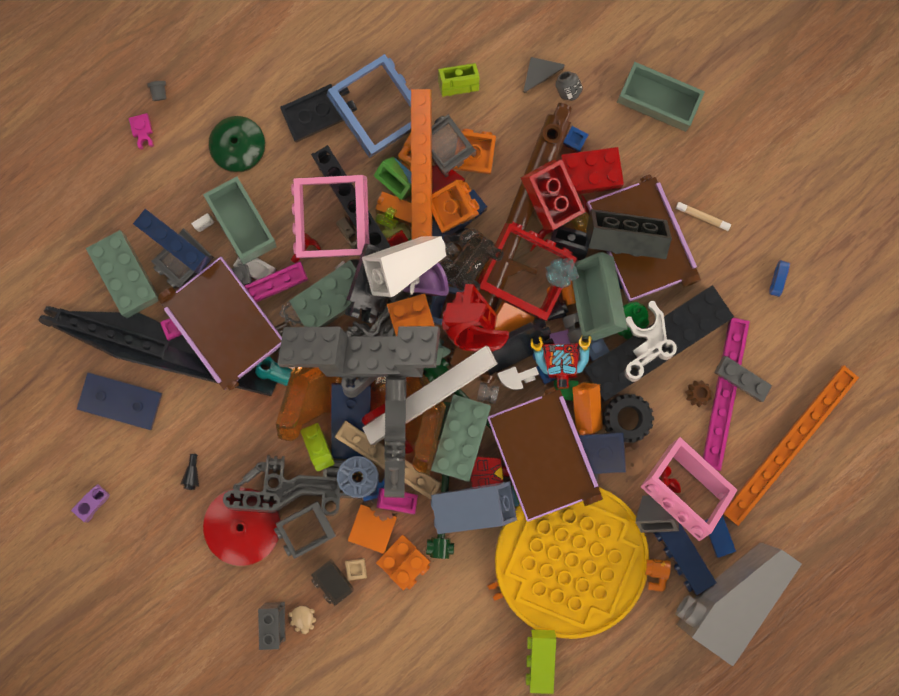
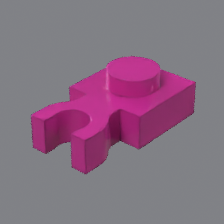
(141, 128)

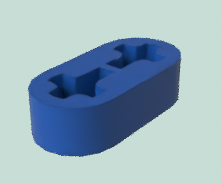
(779, 278)

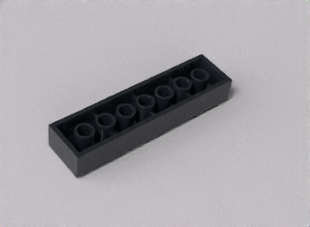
(682, 325)

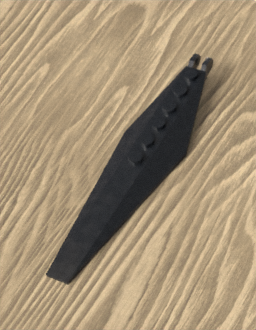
(141, 342)

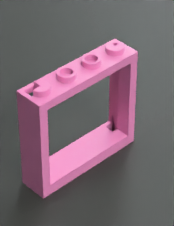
(361, 215)
(701, 471)

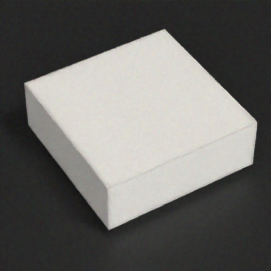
(203, 222)

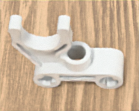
(652, 348)

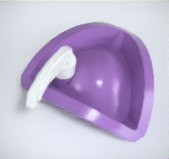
(431, 283)

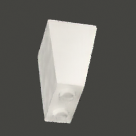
(400, 265)

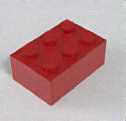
(594, 170)
(552, 194)

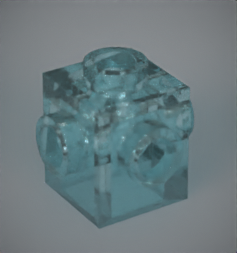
(561, 272)

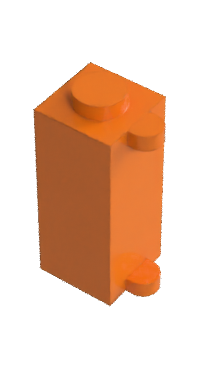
(403, 207)
(587, 408)

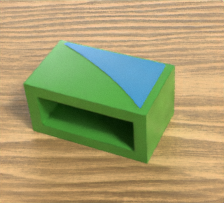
(395, 177)

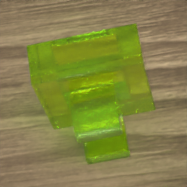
(388, 218)

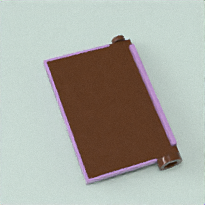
(646, 274)
(221, 323)
(544, 455)

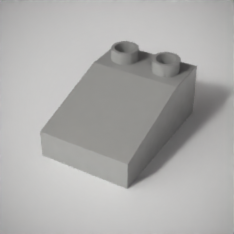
(736, 606)

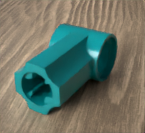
(275, 372)

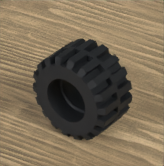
(644, 413)

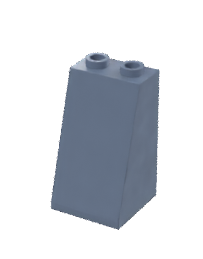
(473, 508)

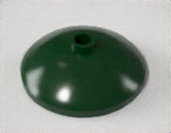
(244, 153)

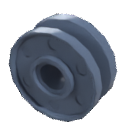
(347, 471)

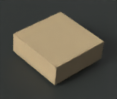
(356, 569)

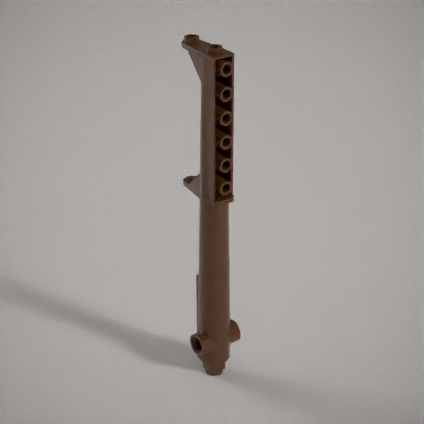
(520, 213)

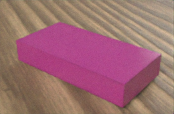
(403, 505)

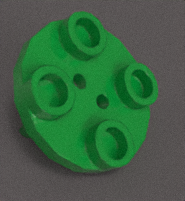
(639, 316)

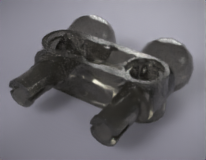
(472, 258)

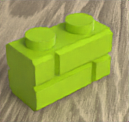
(458, 79)
(317, 447)

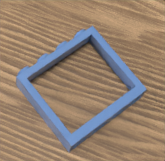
(349, 118)

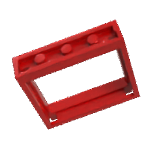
(532, 237)

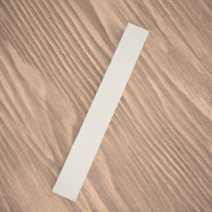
(437, 390)

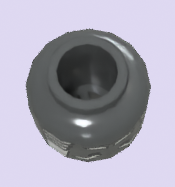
(569, 86)

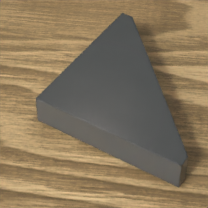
(540, 71)

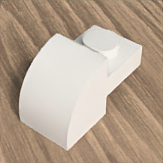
(512, 379)

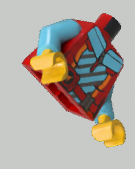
(562, 360)

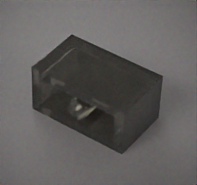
(332, 582)

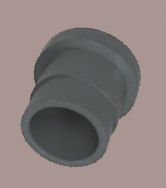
(157, 90)

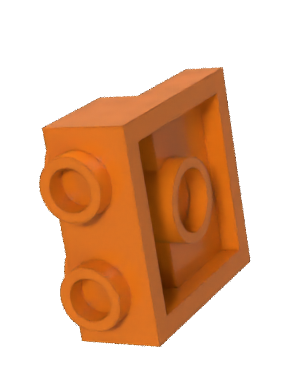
(484, 146)
(453, 205)
(410, 312)
(404, 562)

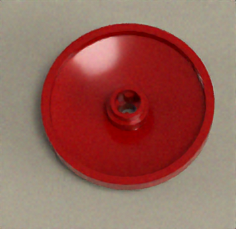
(241, 546)

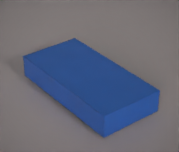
(721, 539)

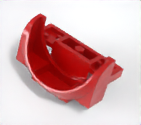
(464, 313)

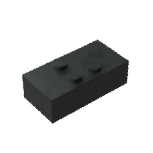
(628, 234)

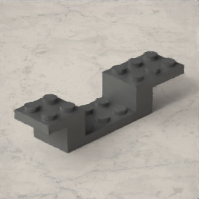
(360, 355)

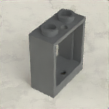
(329, 533)

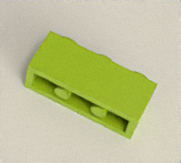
(541, 661)

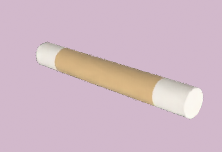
(703, 216)

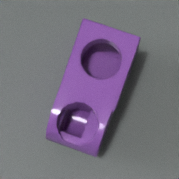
(90, 503)

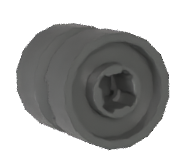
(569, 323)

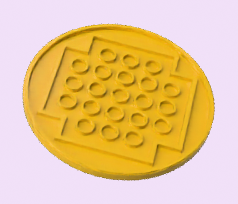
(573, 567)

